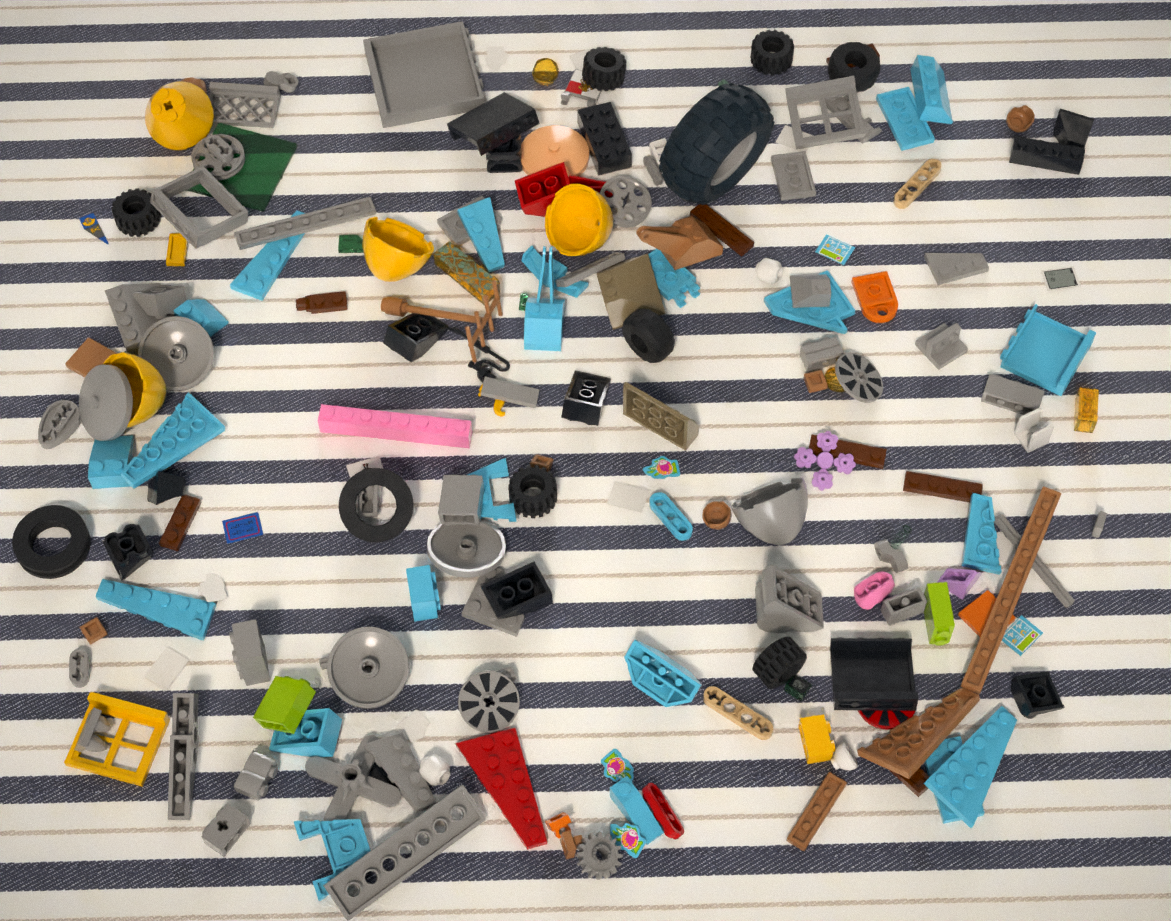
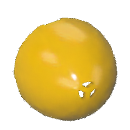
(574, 220)
(394, 249)
(146, 385)

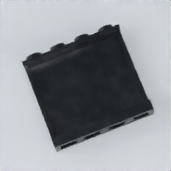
(494, 122)
(872, 674)

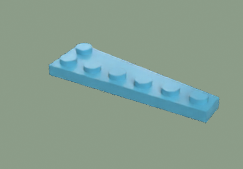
(266, 266)
(172, 610)

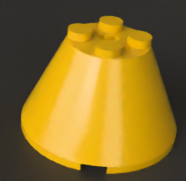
(179, 115)

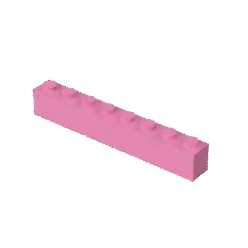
(395, 426)

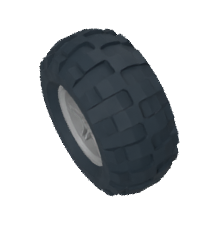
(716, 143)

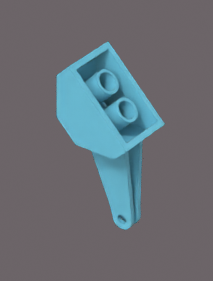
(544, 316)

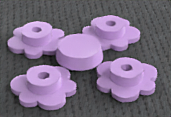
(824, 460)

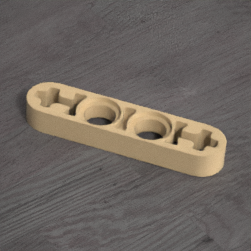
(915, 182)
(740, 710)

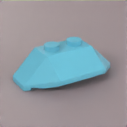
(660, 675)

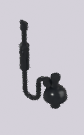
(485, 370)

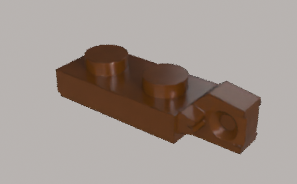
(323, 302)

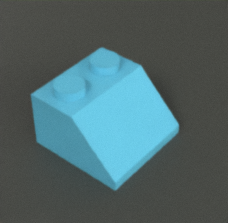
(202, 313)

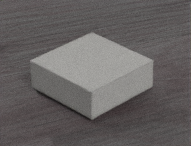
(1099, 523)

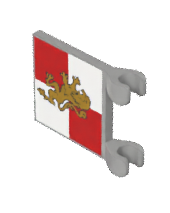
(578, 88)

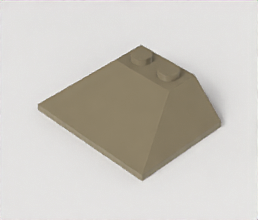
(629, 287)

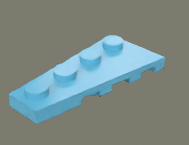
(482, 230)
(980, 539)

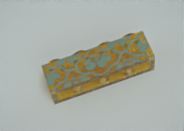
(465, 271)

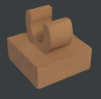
(570, 843)

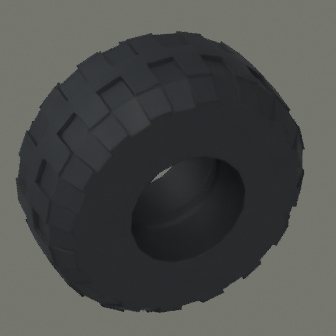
(860, 56)
(648, 335)

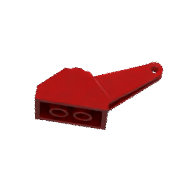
(539, 188)

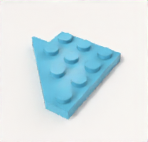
(823, 317)

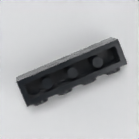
(1047, 155)

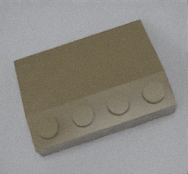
(658, 417)

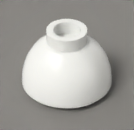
(844, 758)

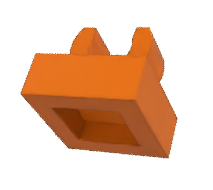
(558, 822)

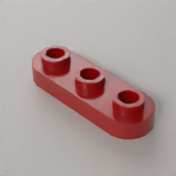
(662, 811)

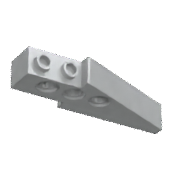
(183, 755)

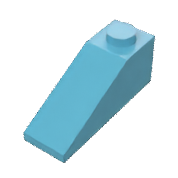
(635, 809)

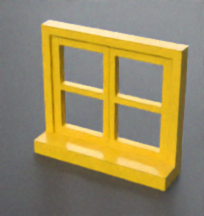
(128, 713)

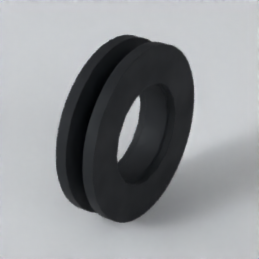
(383, 478)
(51, 566)

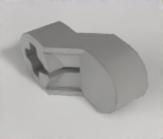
(285, 81)
(889, 555)

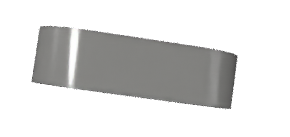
(217, 150)
(84, 668)

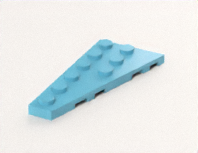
(177, 437)

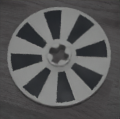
(859, 377)
(503, 694)

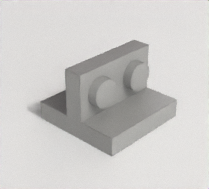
(942, 345)

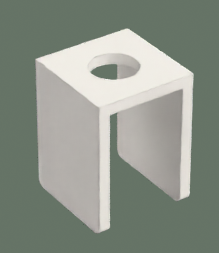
(1028, 425)

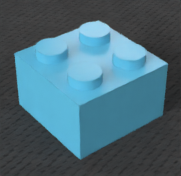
(423, 593)

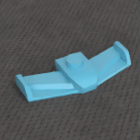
(533, 262)

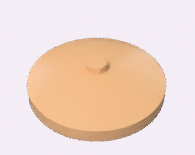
(553, 146)

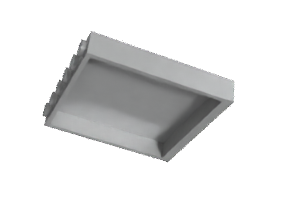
(424, 74)

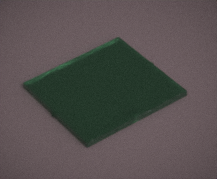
(262, 170)

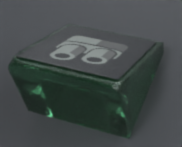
(797, 687)

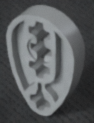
(51, 417)

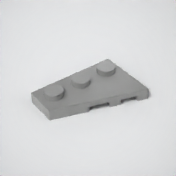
(955, 266)

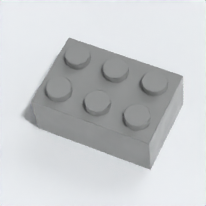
(249, 652)

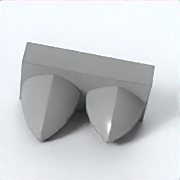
(87, 739)

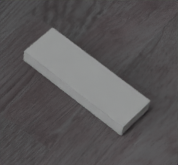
(510, 392)

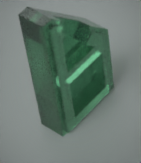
(350, 244)

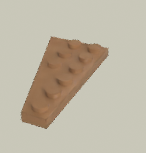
(920, 735)

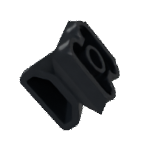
(505, 157)
(128, 549)

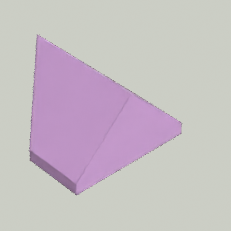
(960, 580)

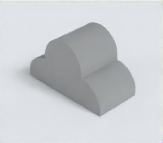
(787, 603)

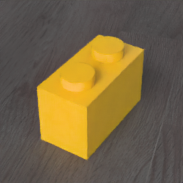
(816, 739)

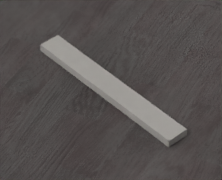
(304, 223)

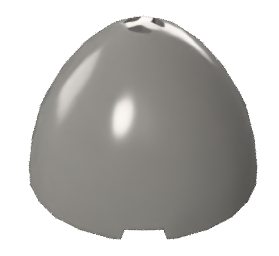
(774, 511)

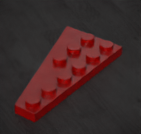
(504, 775)

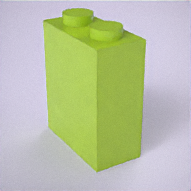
(938, 613)
(284, 704)

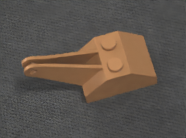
(684, 242)

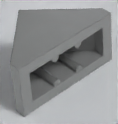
(369, 502)

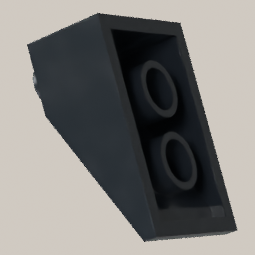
(414, 335)
(585, 398)
(518, 592)

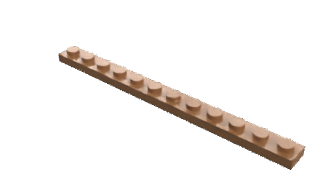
(1010, 590)

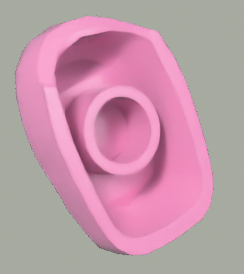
(873, 590)

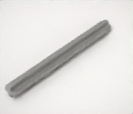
(1038, 566)

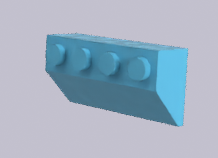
(930, 90)

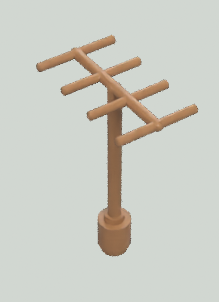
(400, 307)

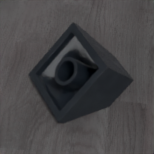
(1072, 128)

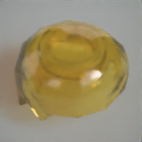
(545, 71)

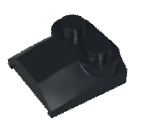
(1035, 694)

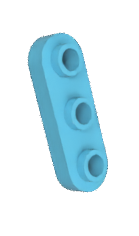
(667, 510)

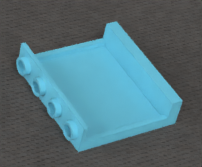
(1046, 352)

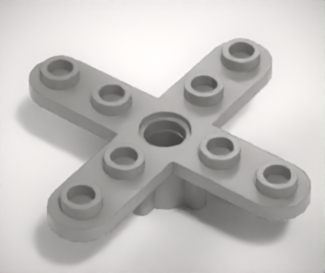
(350, 789)

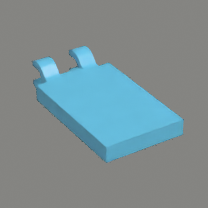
(672, 282)

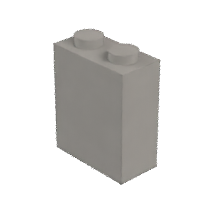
(461, 499)

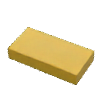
(176, 250)

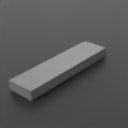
(590, 269)

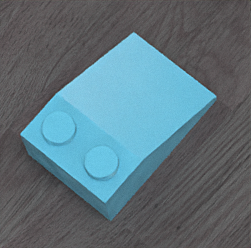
(108, 462)
(313, 737)

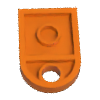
(874, 295)

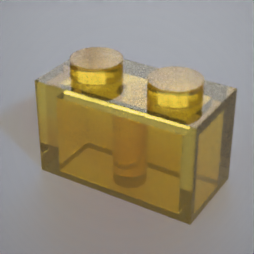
(1086, 410)

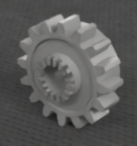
(606, 848)

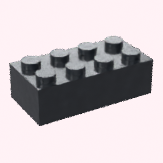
(604, 138)

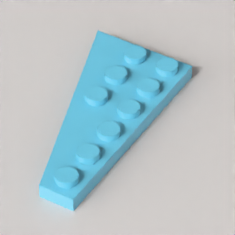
(969, 772)

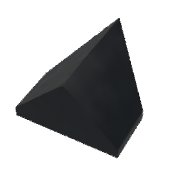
(165, 487)

